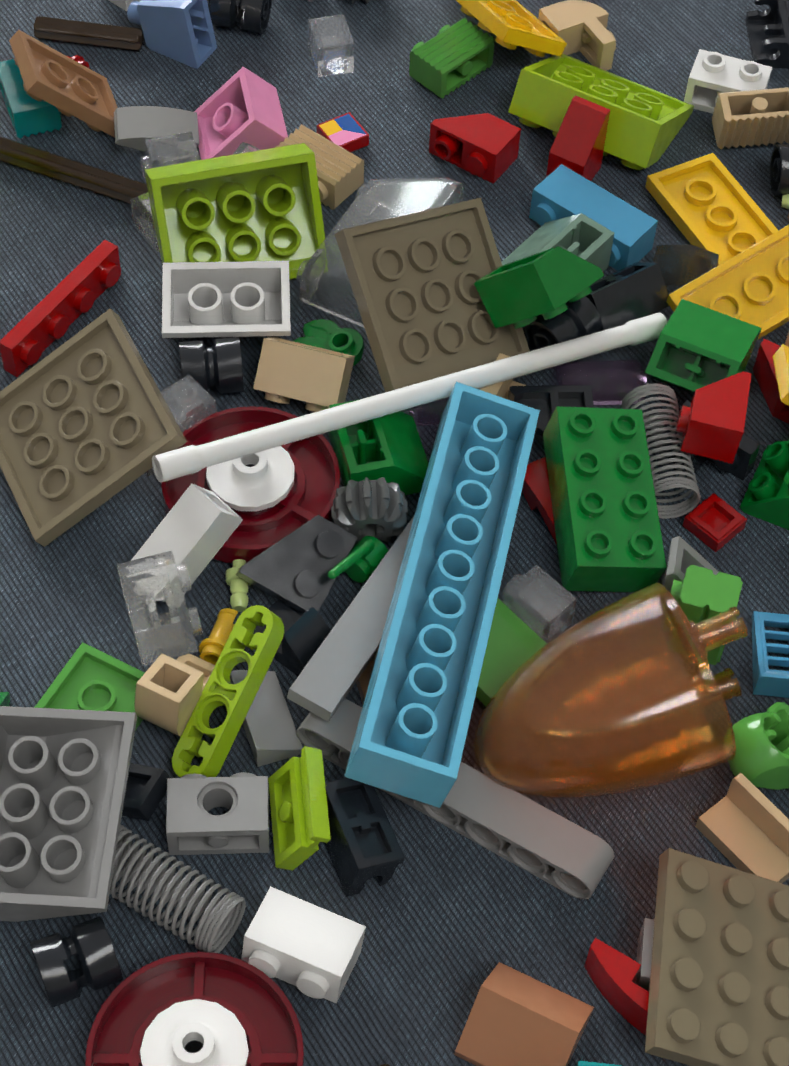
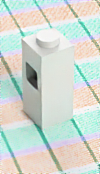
(193, 530)

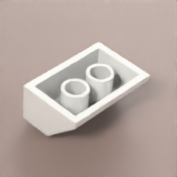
(225, 299)

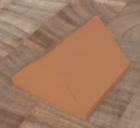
(521, 1023)

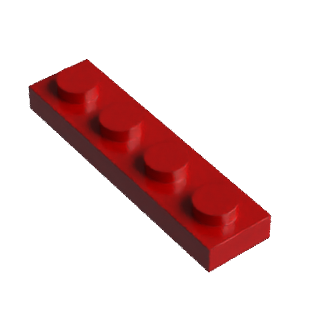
(60, 308)

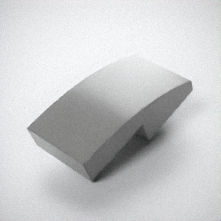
(145, 122)

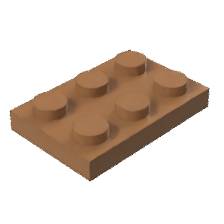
(64, 83)

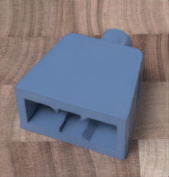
(176, 28)

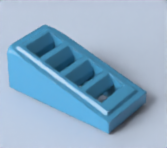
(765, 680)

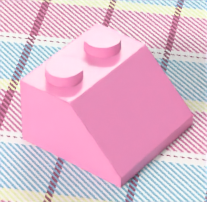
(240, 112)

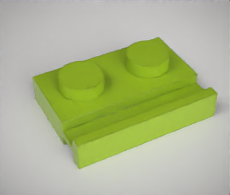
(299, 808)

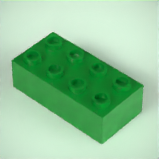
(603, 499)

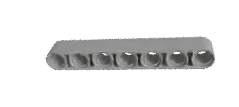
(488, 814)

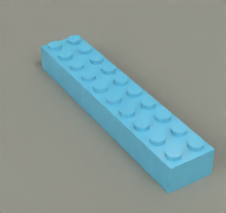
(444, 599)

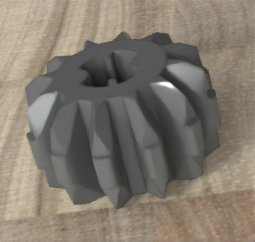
(370, 509)

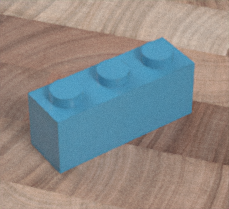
(569, 194)

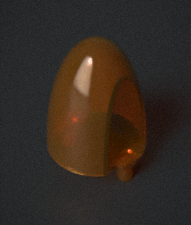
(614, 703)

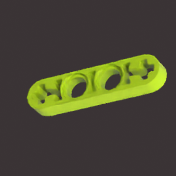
(221, 692)

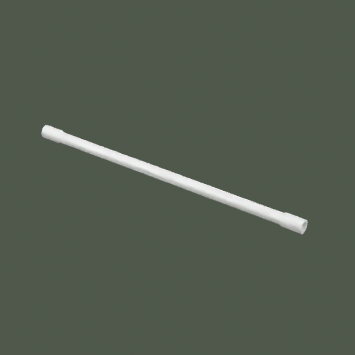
(195, 458)

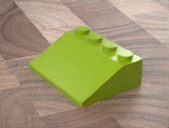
(639, 119)
(239, 208)

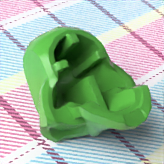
(763, 747)

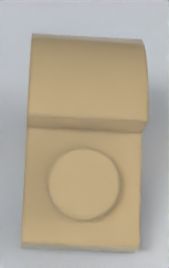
(583, 29)
(171, 691)

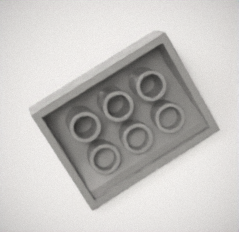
(60, 808)

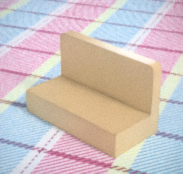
(749, 831)

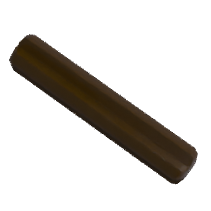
(88, 33)

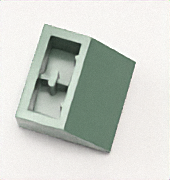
(573, 233)

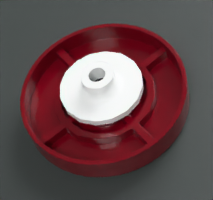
(267, 489)
(196, 1014)

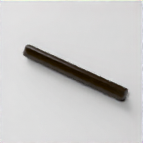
(70, 171)

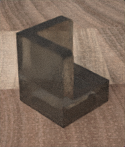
(683, 263)

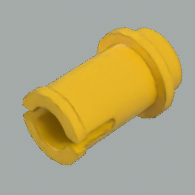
(213, 645)

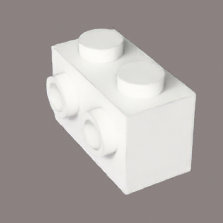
(722, 74)
(303, 945)

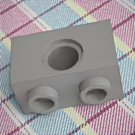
(240, 830)

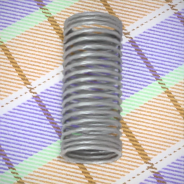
(658, 420)
(219, 918)

